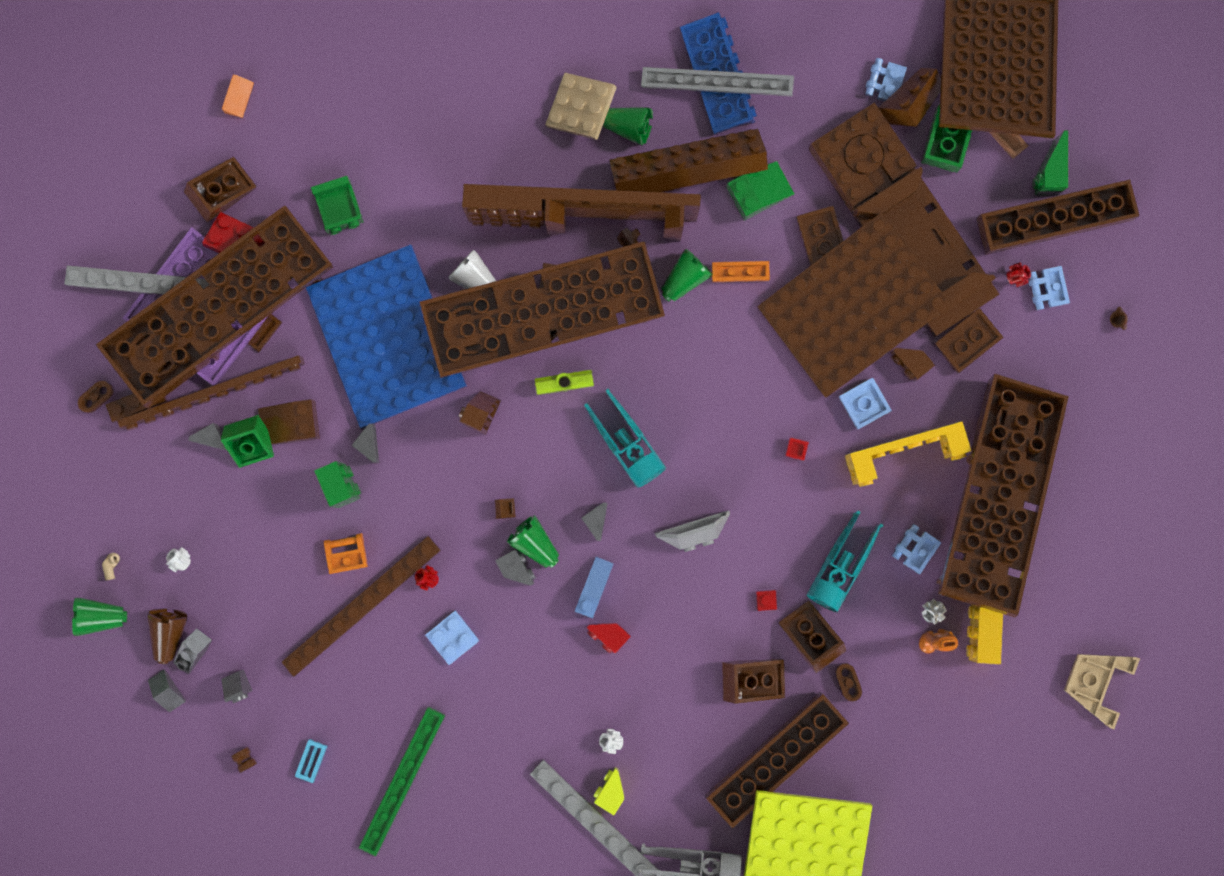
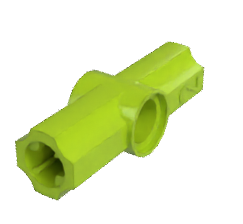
(551, 383)

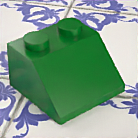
(247, 441)

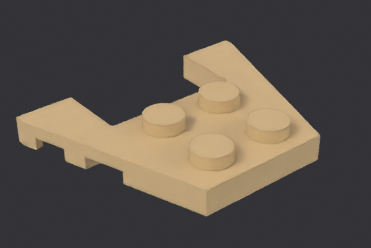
(1090, 681)

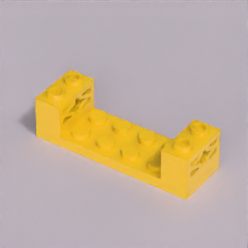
(951, 437)

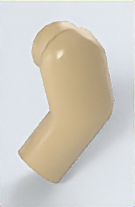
(109, 564)

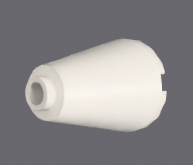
(471, 272)

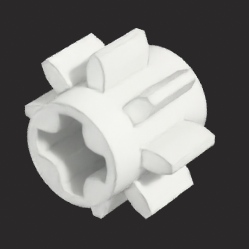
(178, 559)
(934, 611)
(611, 741)

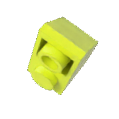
(611, 794)

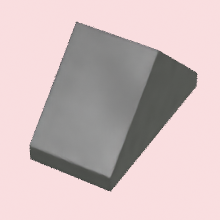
(209, 436)
(367, 443)
(595, 520)
(165, 691)

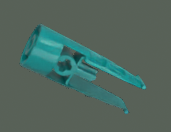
(643, 468)
(826, 591)

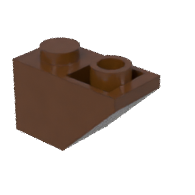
(913, 362)

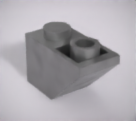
(513, 568)
(192, 651)
(236, 687)

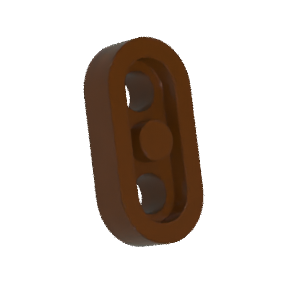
(95, 395)
(848, 681)

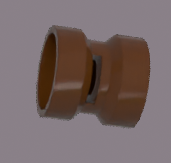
(242, 755)

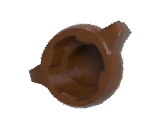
(1119, 319)

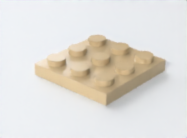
(581, 106)

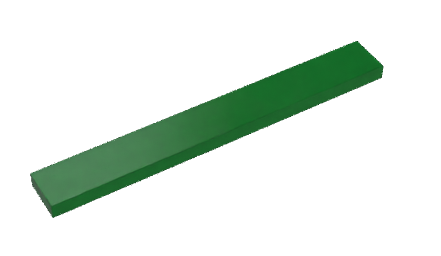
(401, 781)

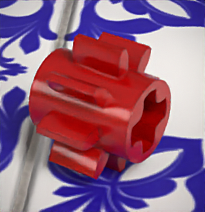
(1018, 274)
(426, 577)

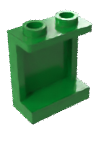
(337, 205)

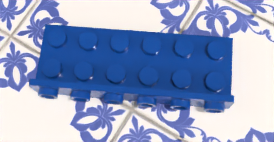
(711, 51)

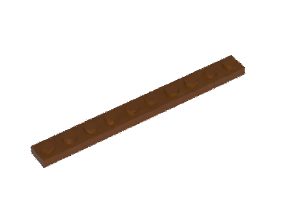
(203, 396)
(361, 606)

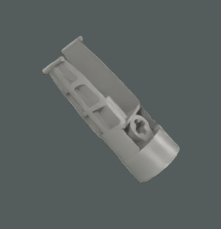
(728, 863)

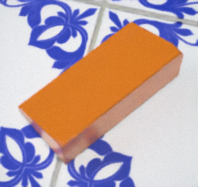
(237, 96)

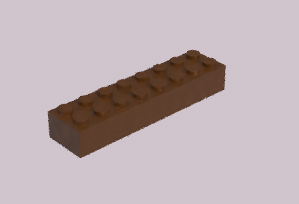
(690, 163)
(1057, 217)
(776, 758)

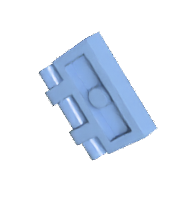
(891, 82)
(1054, 286)
(921, 552)

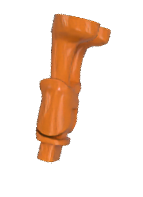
(941, 641)

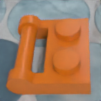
(346, 560)

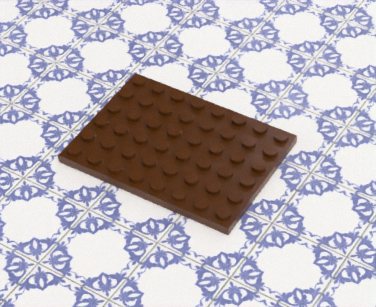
(1000, 66)
(854, 305)

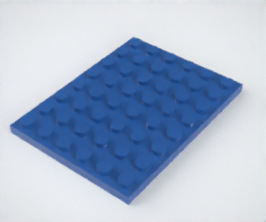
(381, 336)

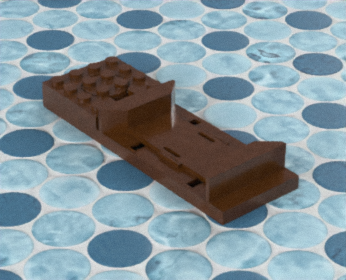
(878, 176)
(550, 206)
(515, 317)
(193, 324)
(1010, 466)

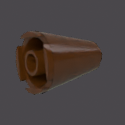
(165, 633)

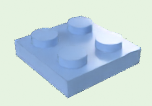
(865, 403)
(452, 637)

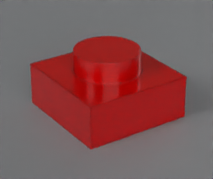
(796, 449)
(766, 600)

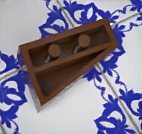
(913, 98)
(479, 412)

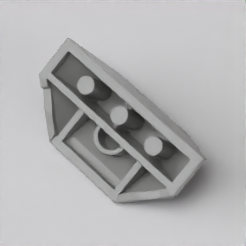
(695, 532)

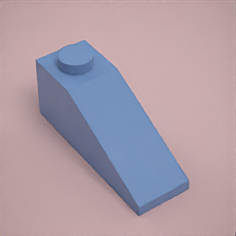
(594, 587)

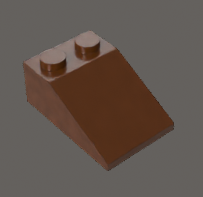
(219, 188)
(291, 421)
(812, 636)
(753, 680)

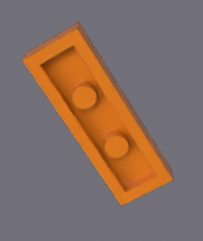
(740, 271)

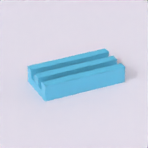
(317, 745)

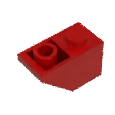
(610, 634)

